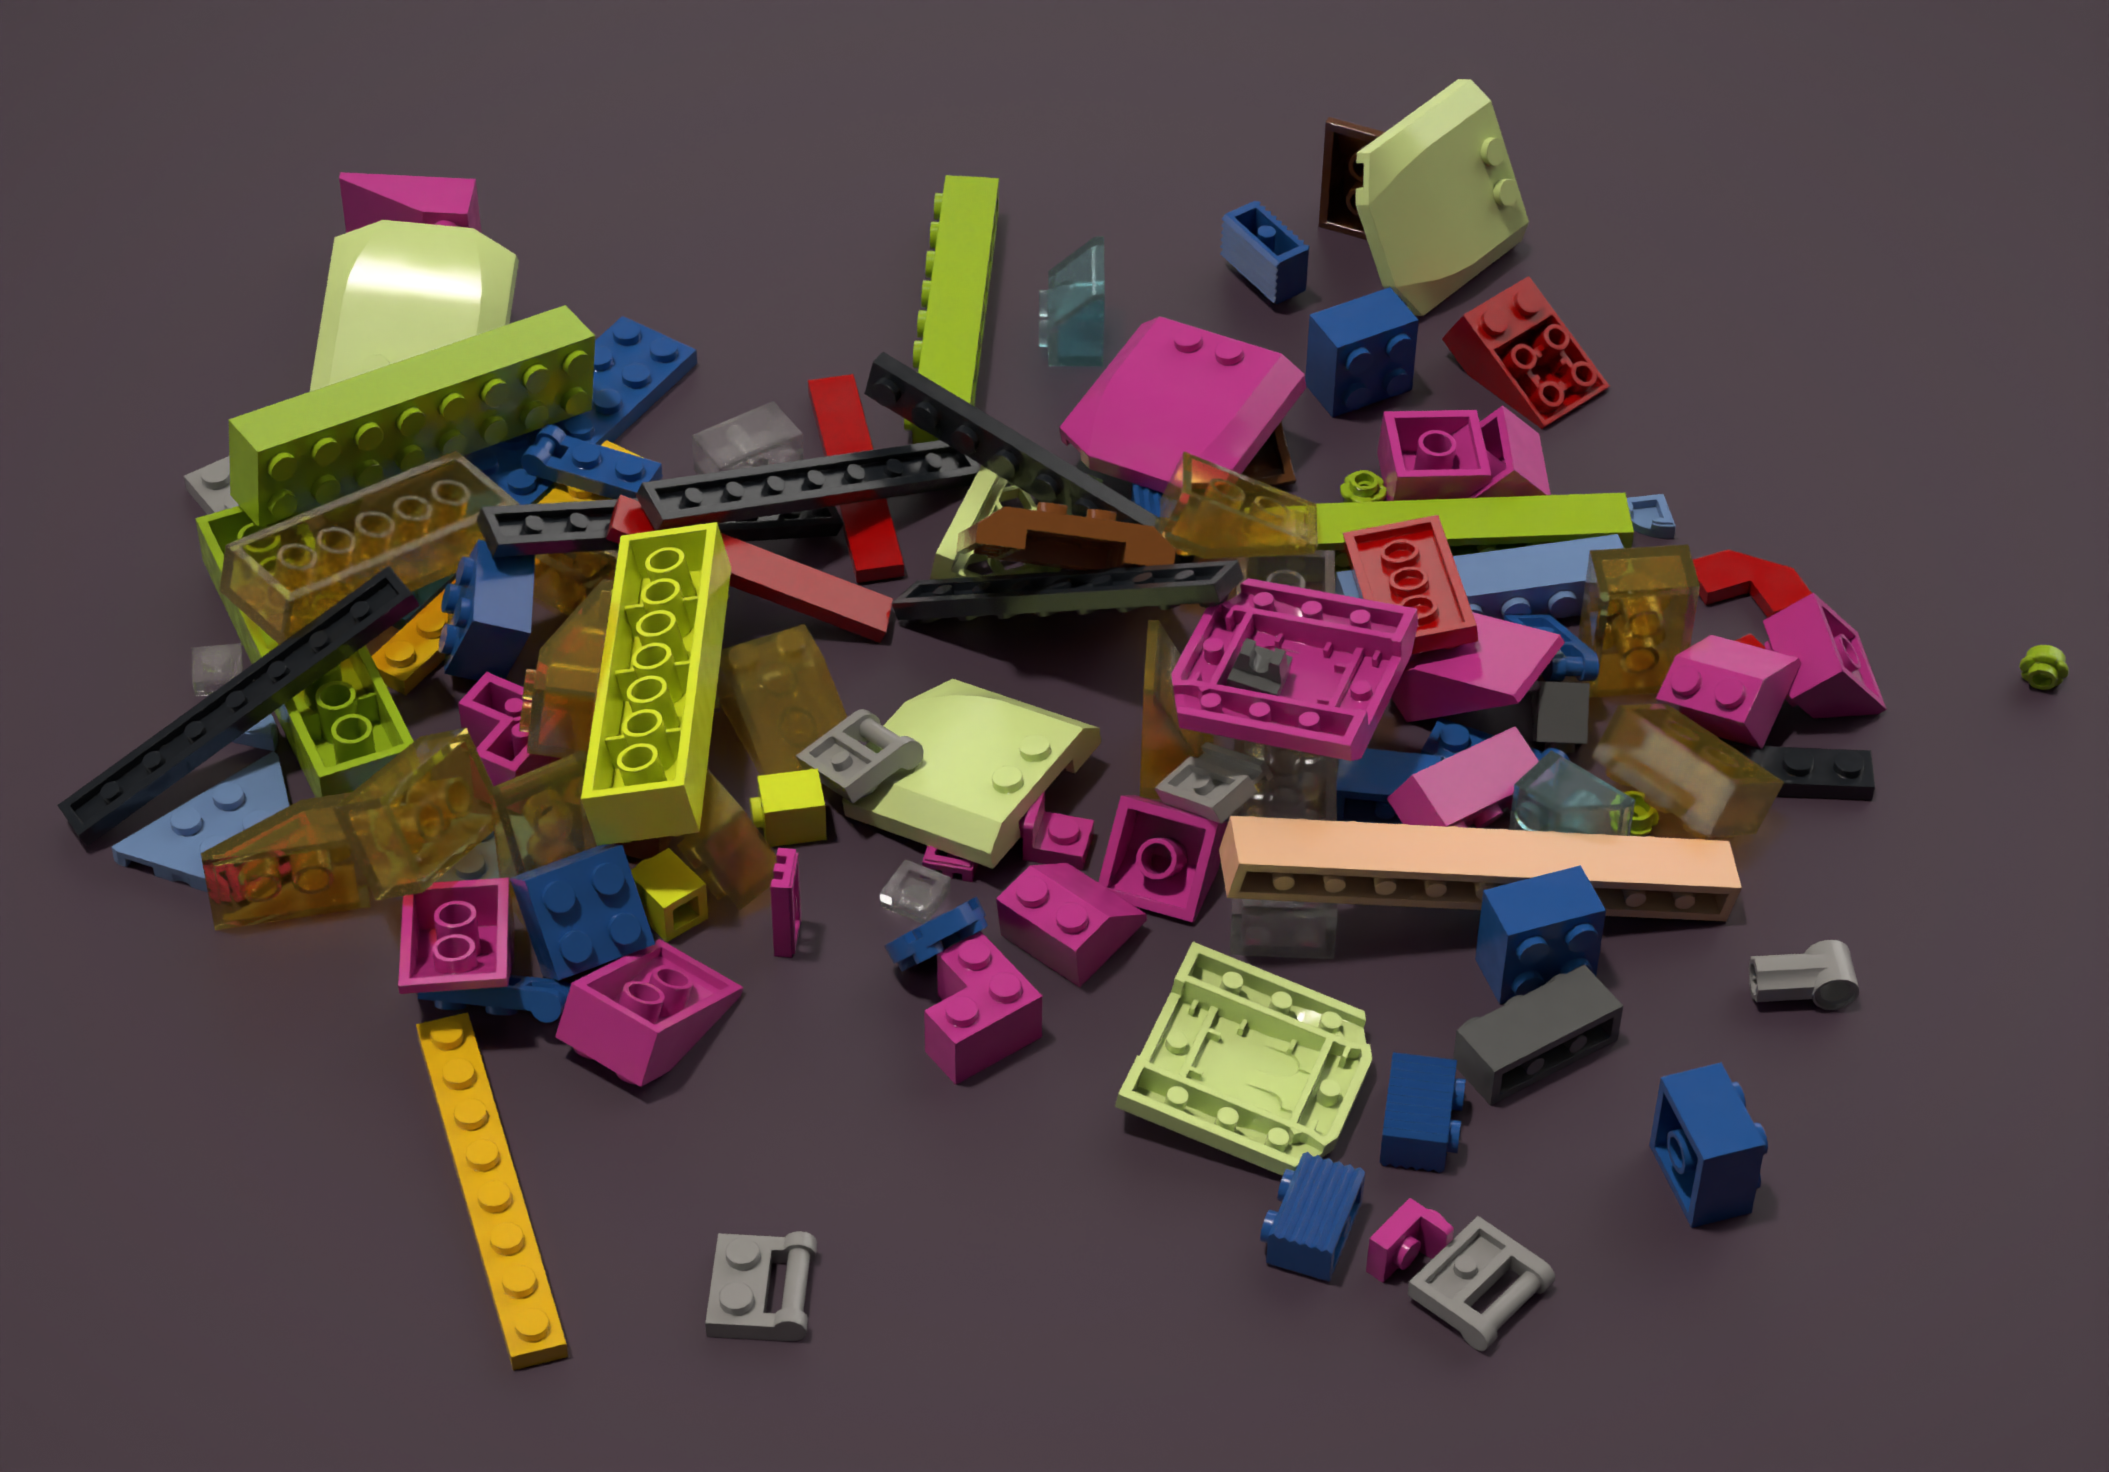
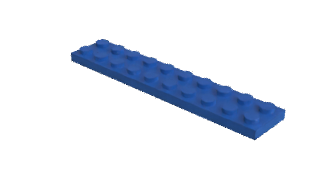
(630, 374)

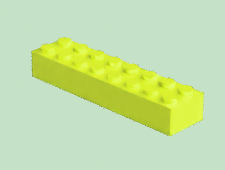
(657, 685)

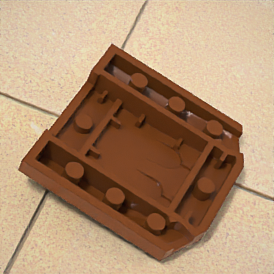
(1065, 540)

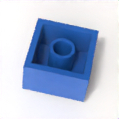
(1361, 352)
(487, 613)
(582, 911)
(1538, 931)
(1707, 1144)

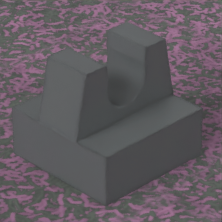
(1260, 669)

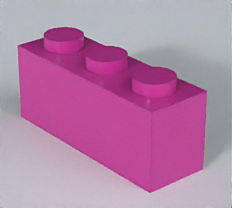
(1466, 786)

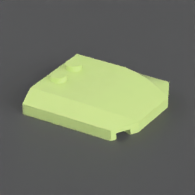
(1439, 197)
(408, 292)
(977, 772)
(1249, 1063)

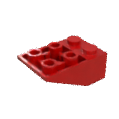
(1525, 355)

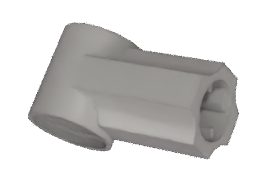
(1818, 974)

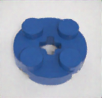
(925, 940)

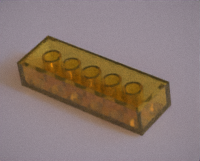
(312, 561)

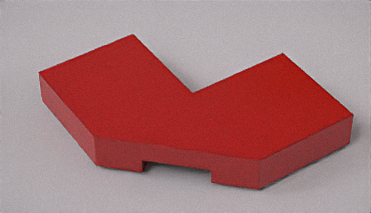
(1735, 573)

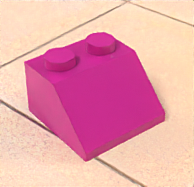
(1432, 454)
(1513, 457)
(1834, 666)
(1730, 688)
(1161, 857)
(1066, 919)

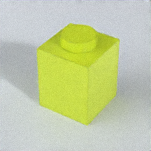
(790, 807)
(670, 894)

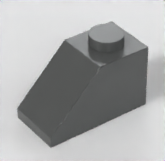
(1560, 714)

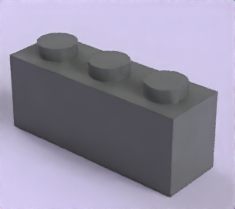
(1537, 1034)

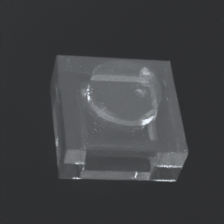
(215, 666)
(915, 892)

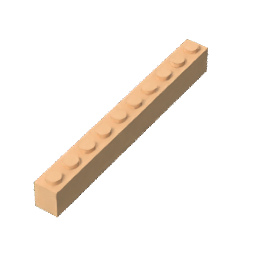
(1455, 864)

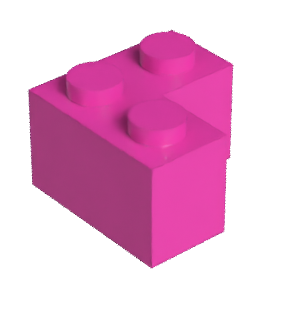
(493, 718)
(984, 1009)

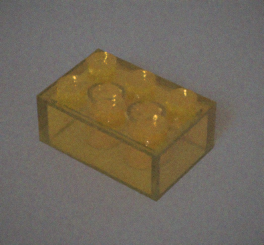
(1637, 615)
(1686, 771)
(418, 814)

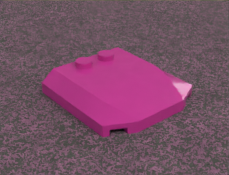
(1180, 393)
(1340, 675)

